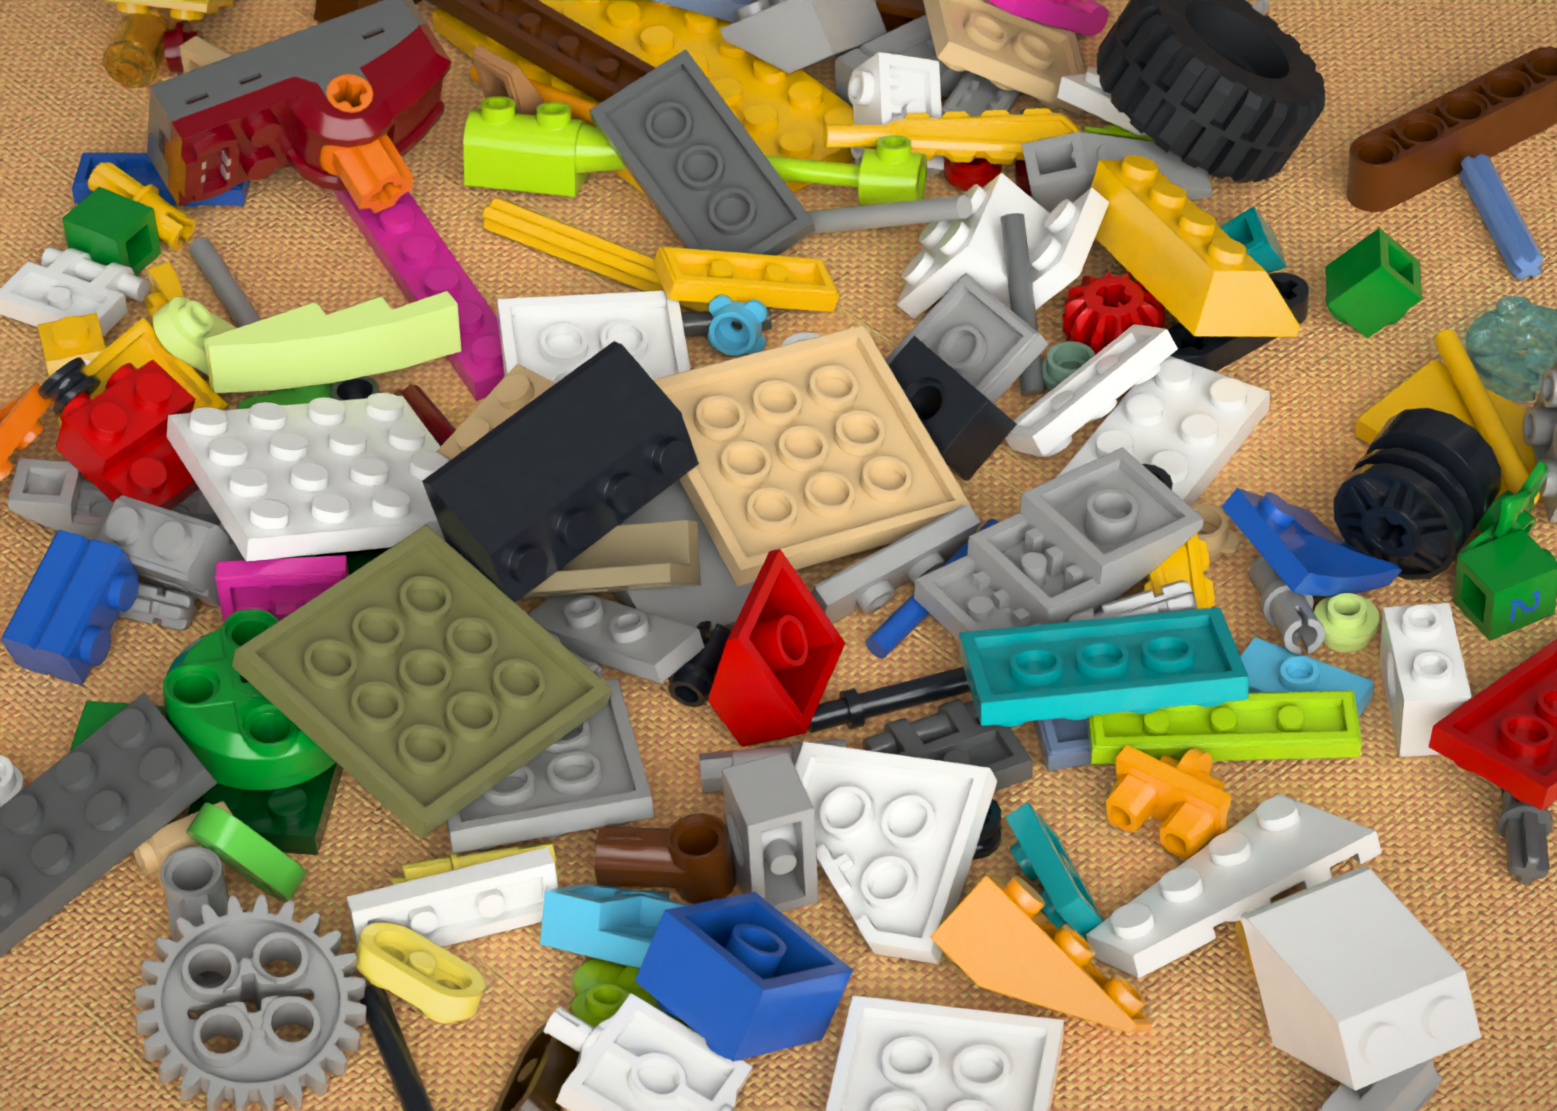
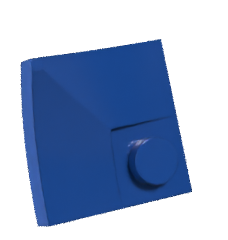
(1304, 549)

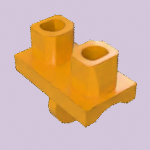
(1172, 792)

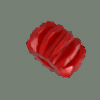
(1107, 308)

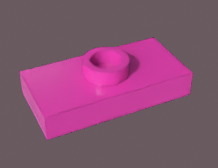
(276, 584)

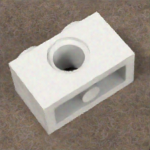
(1420, 672)

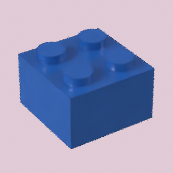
(743, 976)

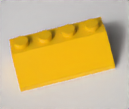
(1185, 255)

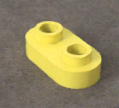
(419, 972)

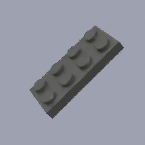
(700, 163)
(91, 814)

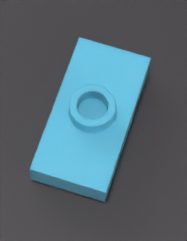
(1279, 670)

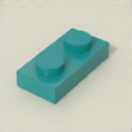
(1045, 857)

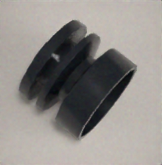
(1418, 492)

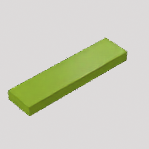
(1250, 729)

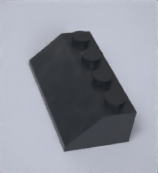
(561, 472)

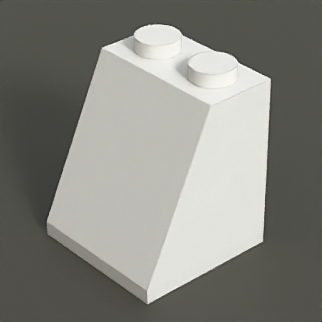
(1356, 981)

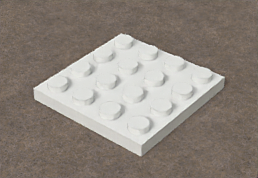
(312, 473)

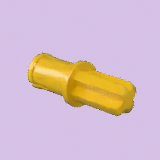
(170, 221)

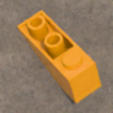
(1019, 952)

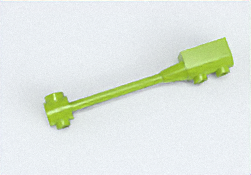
(558, 153)

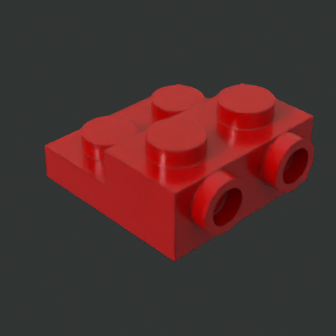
(123, 439)

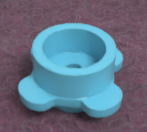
(726, 337)

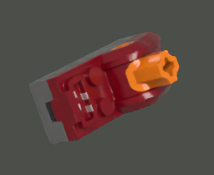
(325, 100)

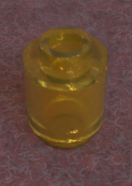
(136, 49)

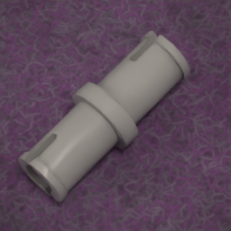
(1286, 609)

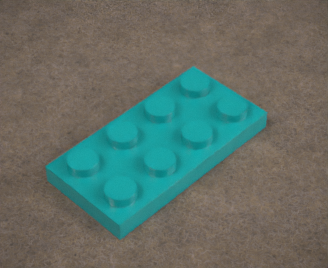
(1102, 666)

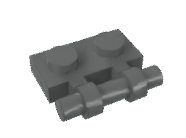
(959, 738)

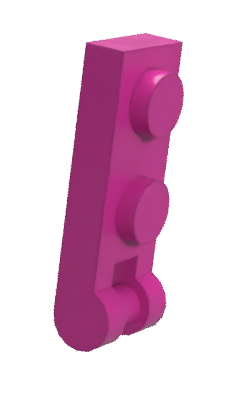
(1073, 15)

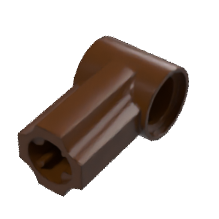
(687, 857)

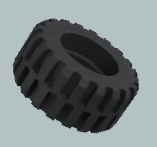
(1212, 84)

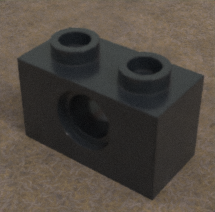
(952, 410)

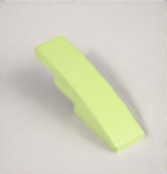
(318, 348)

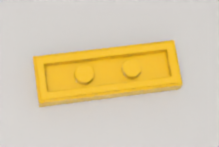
(772, 279)

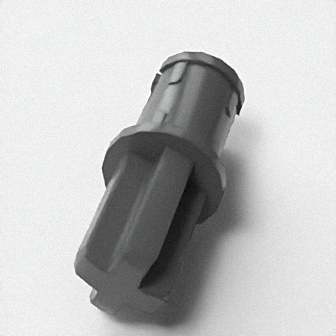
(1526, 838)

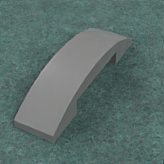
(60, 500)

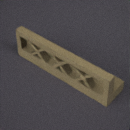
(630, 560)

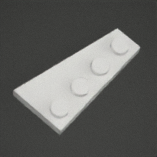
(1229, 877)

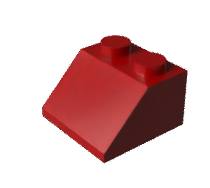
(775, 658)

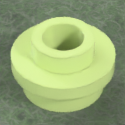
(1347, 621)

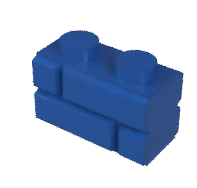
(71, 608)

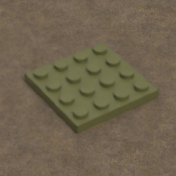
(422, 680)

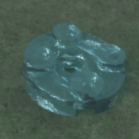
(1502, 332)

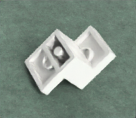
(974, 246)

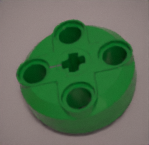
(228, 721)

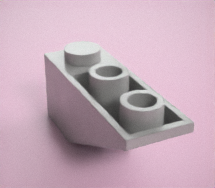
(1067, 164)

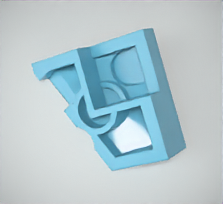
(603, 921)

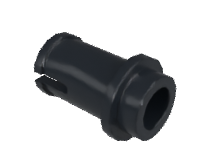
(695, 679)

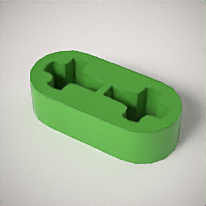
(246, 852)

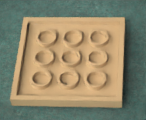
(808, 453)

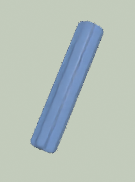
(1501, 217)

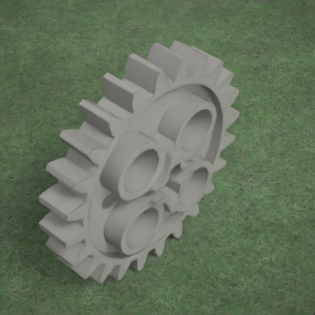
(262, 1063)

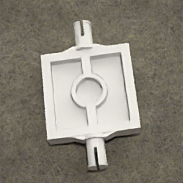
(644, 1064)

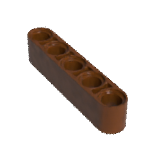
(1470, 120)

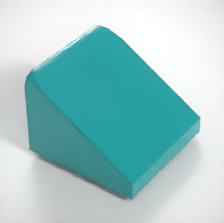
(1258, 238)

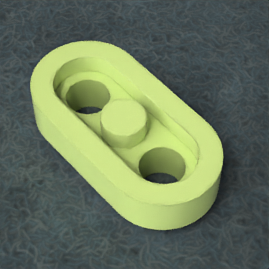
(184, 326)

